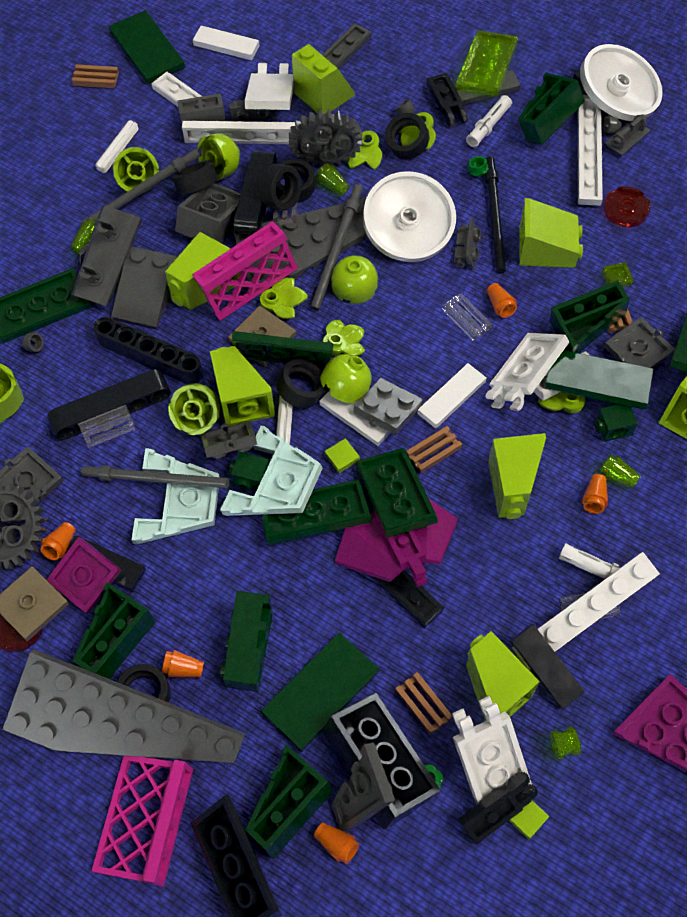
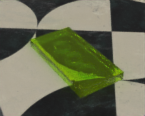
(487, 63)

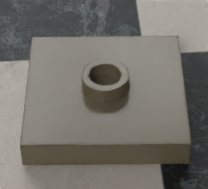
(265, 323)
(30, 603)

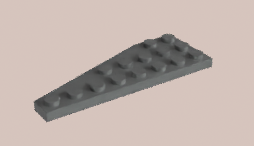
(313, 238)
(92, 714)

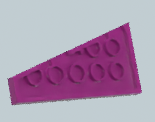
(660, 724)

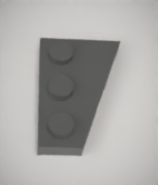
(364, 792)

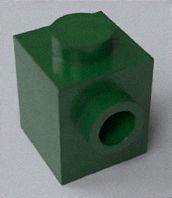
(248, 471)

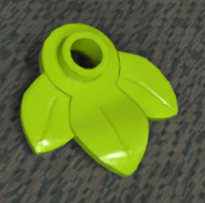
(411, 133)
(368, 152)
(285, 299)
(345, 338)
(569, 402)

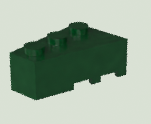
(550, 108)
(589, 315)
(113, 633)
(247, 641)
(287, 804)

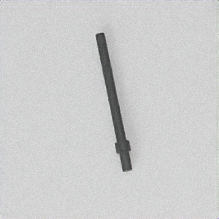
(178, 164)
(350, 208)
(108, 473)

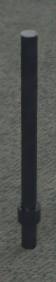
(492, 179)

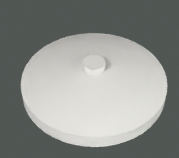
(620, 82)
(409, 216)

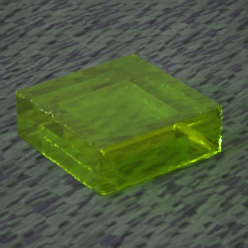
(618, 272)

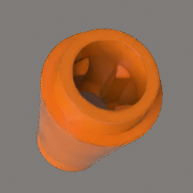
(501, 300)
(596, 494)
(57, 542)
(181, 665)
(337, 842)

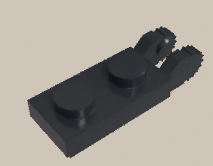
(447, 98)
(498, 807)

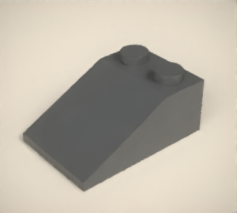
(208, 212)
(143, 288)

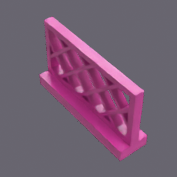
(239, 259)
(166, 826)

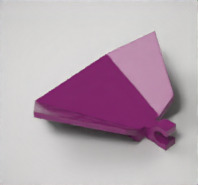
(371, 553)

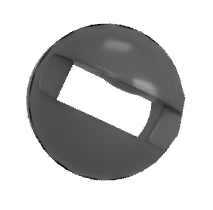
(404, 107)
(611, 124)
(34, 338)

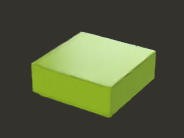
(342, 455)
(529, 819)

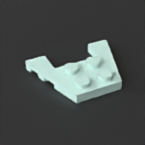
(284, 485)
(184, 506)

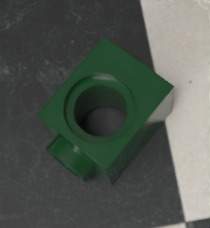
(615, 422)

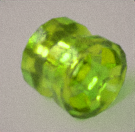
(565, 743)

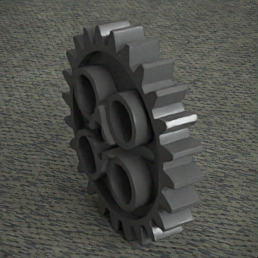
(325, 138)
(10, 550)

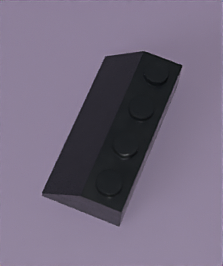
(372, 723)
(234, 862)

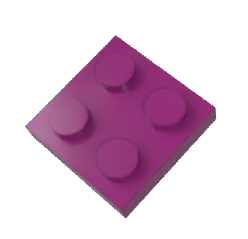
(83, 575)

